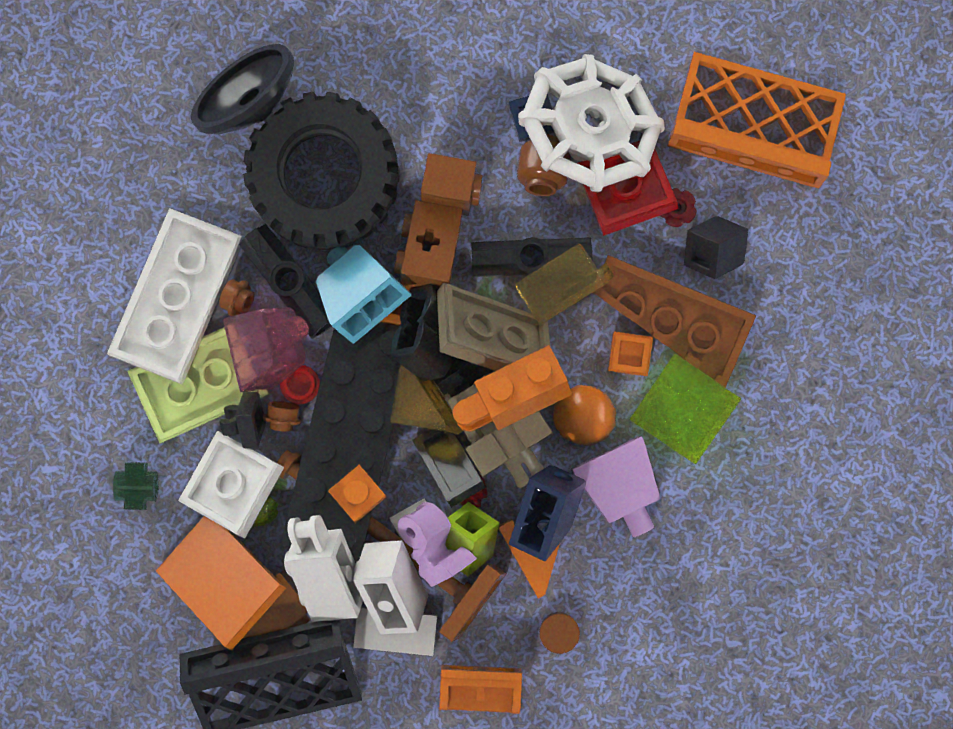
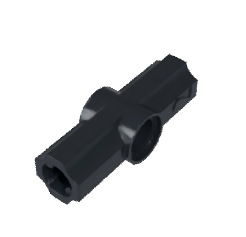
(504, 259)
(273, 262)

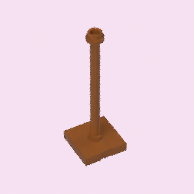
(466, 596)

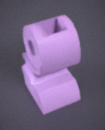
(427, 533)

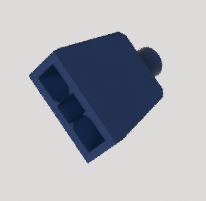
(551, 499)

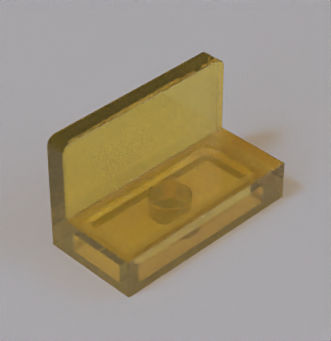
(562, 283)

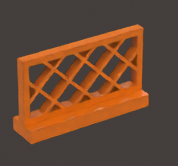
(756, 152)

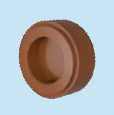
(559, 632)

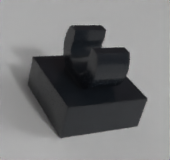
(458, 374)
(245, 420)

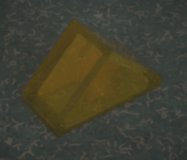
(421, 405)

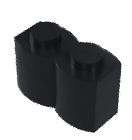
(417, 337)

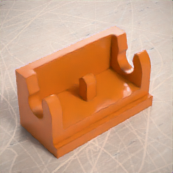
(480, 688)

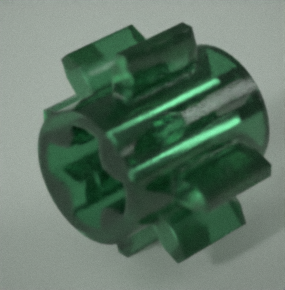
(135, 486)

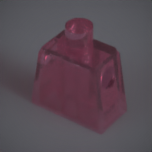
(265, 346)

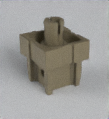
(507, 446)

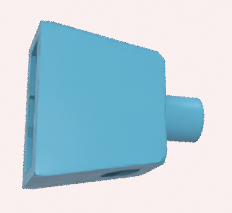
(358, 291)

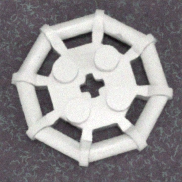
(580, 138)

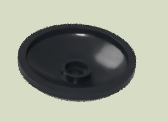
(244, 91)

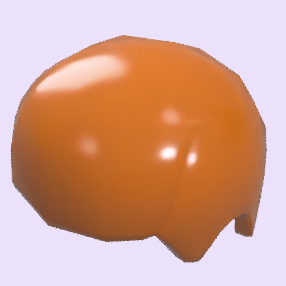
(585, 416)

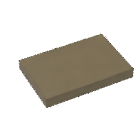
(486, 329)

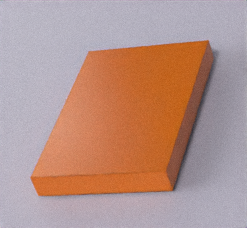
(220, 581)

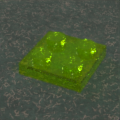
(685, 408)

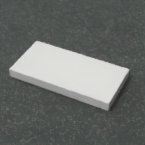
(175, 296)

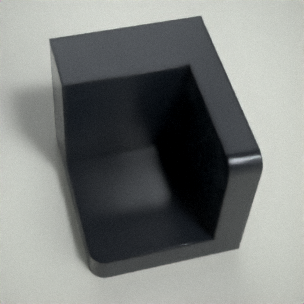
(715, 247)

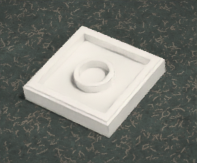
(231, 484)

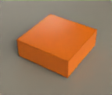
(630, 353)

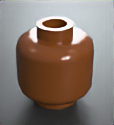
(533, 176)

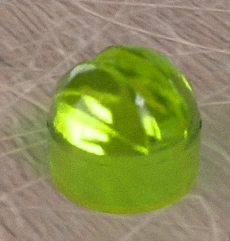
(267, 513)

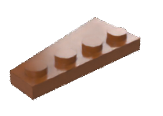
(683, 319)

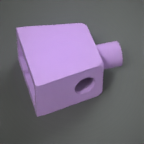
(622, 484)

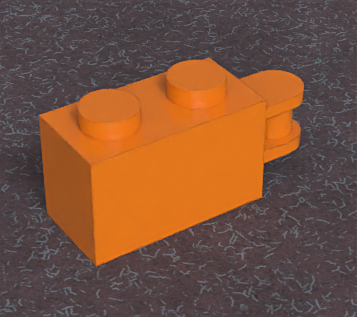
(514, 392)

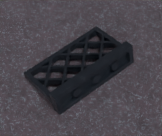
(266, 658)

